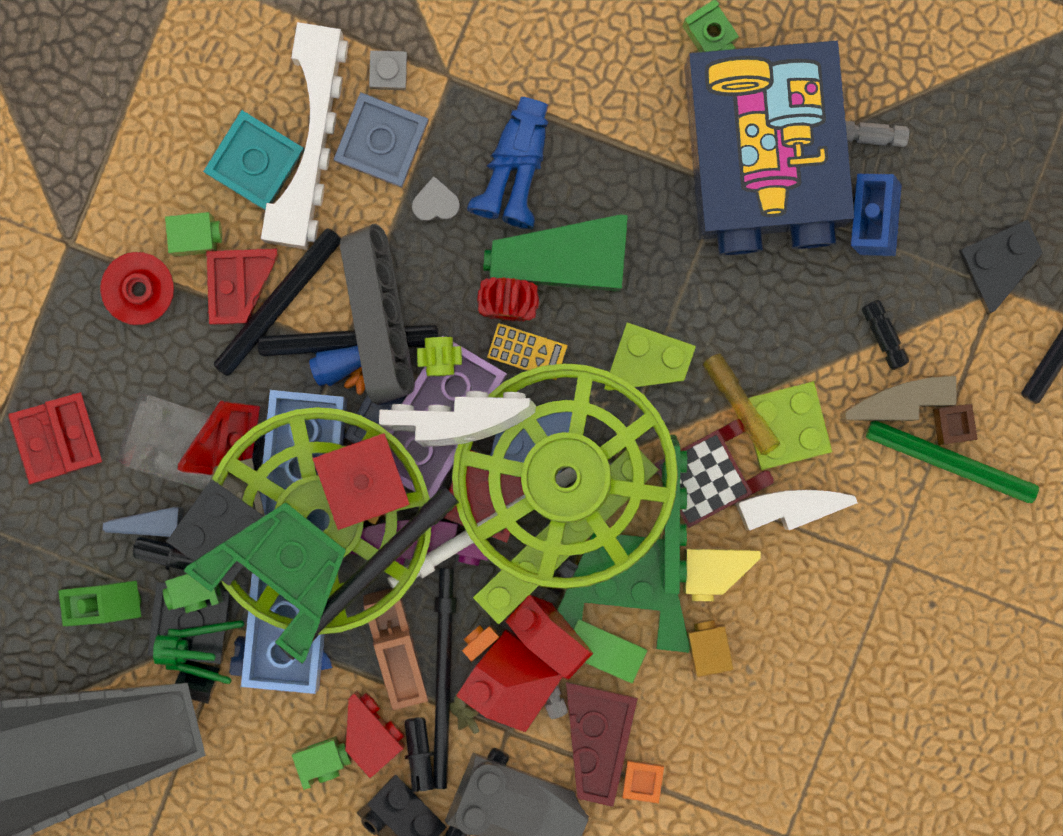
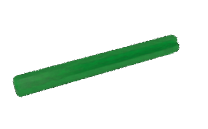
(952, 461)

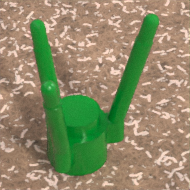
(174, 651)

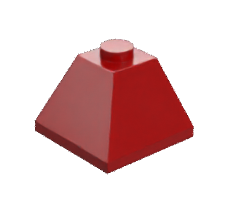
(510, 683)

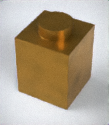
(709, 648)

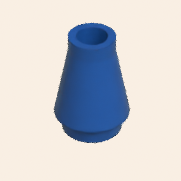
(334, 365)

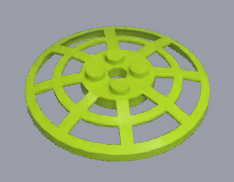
(592, 483)
(309, 495)

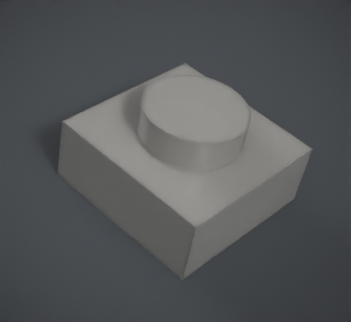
(388, 70)

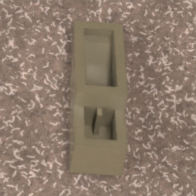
(903, 400)

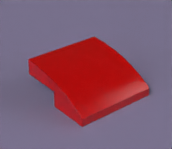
(54, 438)

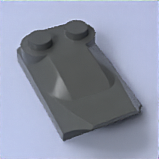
(513, 803)

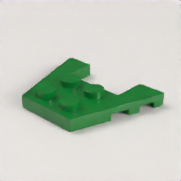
(288, 557)
(634, 588)

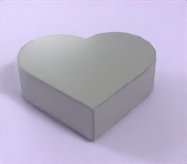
(435, 201)

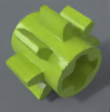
(439, 356)

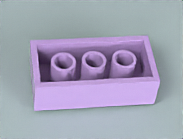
(438, 461)

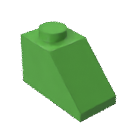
(100, 603)

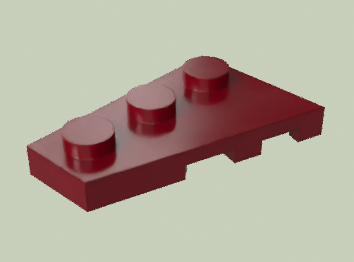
(599, 739)

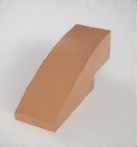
(396, 653)

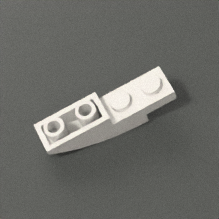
(472, 418)

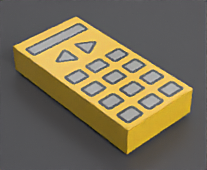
(524, 349)

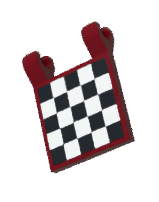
(714, 477)

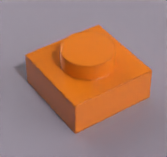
(479, 641)
(643, 781)

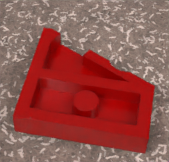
(236, 283)
(218, 435)

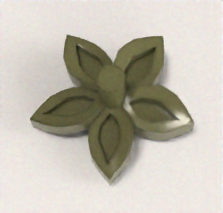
(464, 714)

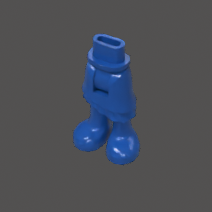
(520, 150)

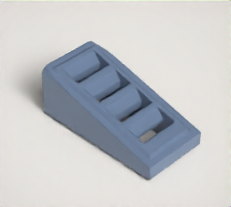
(152, 523)

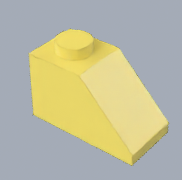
(715, 570)

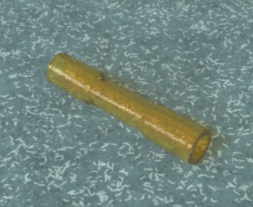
(753, 423)

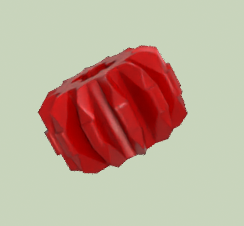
(508, 299)

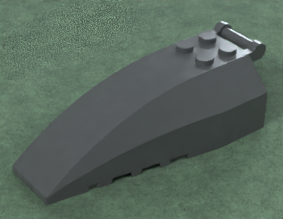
(88, 747)

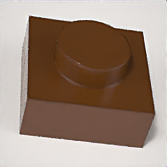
(955, 424)

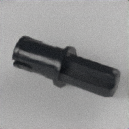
(160, 553)
(419, 754)

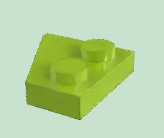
(650, 358)

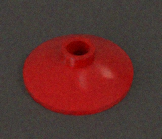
(119, 284)

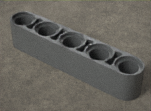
(377, 314)

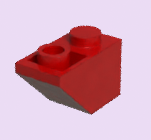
(368, 737)

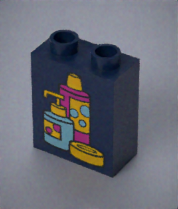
(769, 145)

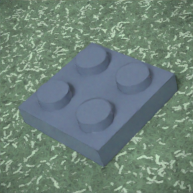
(381, 140)

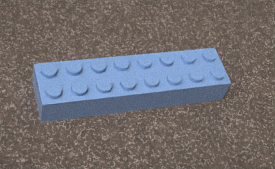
(264, 661)

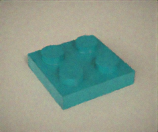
(254, 160)

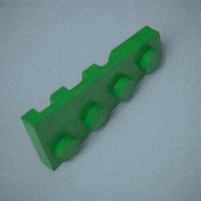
(675, 533)

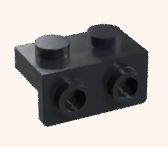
(399, 813)

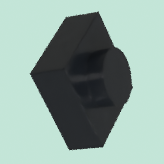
(199, 687)

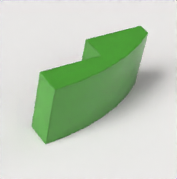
(611, 652)

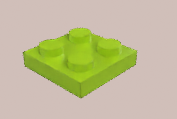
(796, 422)

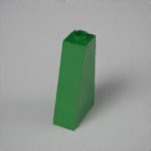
(565, 256)

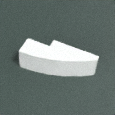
(792, 506)

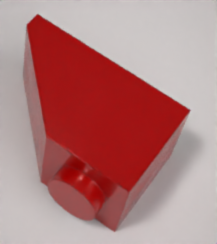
(549, 636)

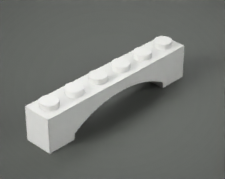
(291, 217)

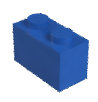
(876, 214)

